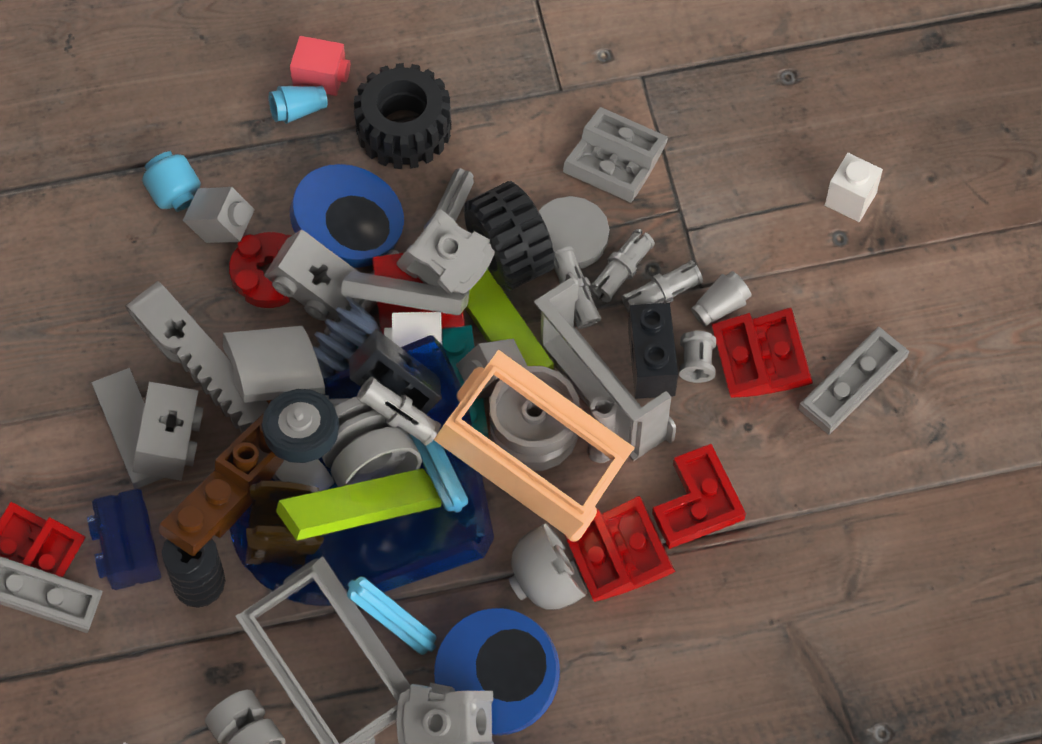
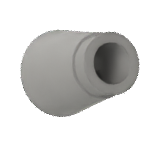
(722, 298)

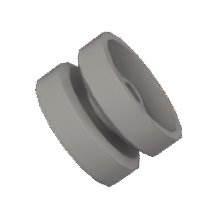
(528, 430)

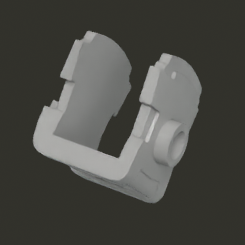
(447, 255)
(444, 716)

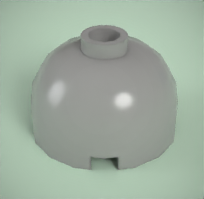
(545, 571)

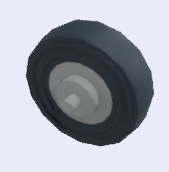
(300, 425)

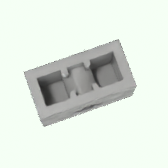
(310, 275)
(165, 431)

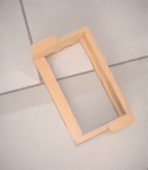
(511, 473)

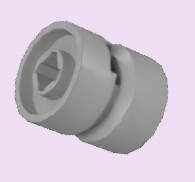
(241, 721)

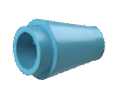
(294, 102)

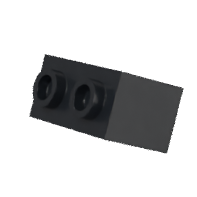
(652, 350)
(396, 370)

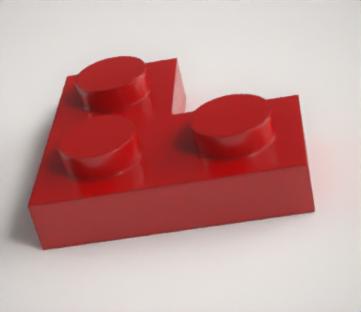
(708, 502)

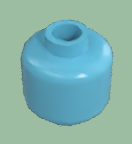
(171, 181)

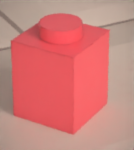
(319, 63)

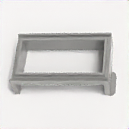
(591, 377)
(358, 627)

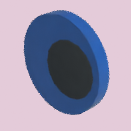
(348, 212)
(503, 655)

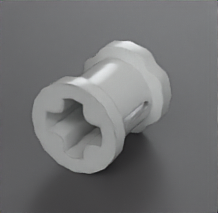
(697, 356)

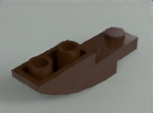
(224, 493)

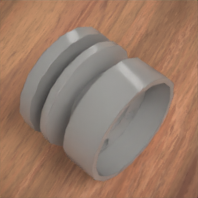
(368, 446)

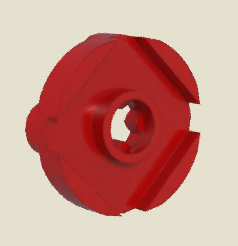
(245, 270)

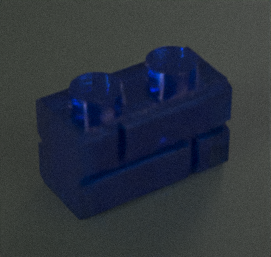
(125, 539)

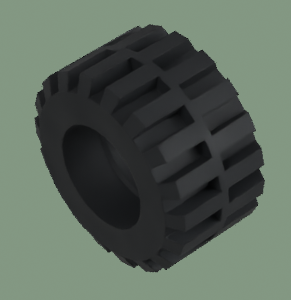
(402, 90)
(515, 234)

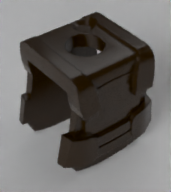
(267, 535)

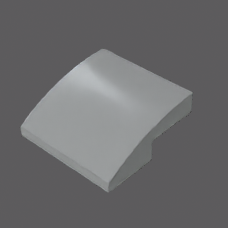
(615, 154)
(272, 362)

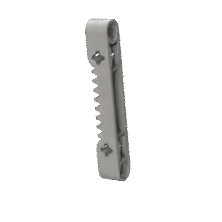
(165, 318)

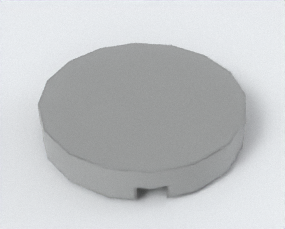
(579, 225)

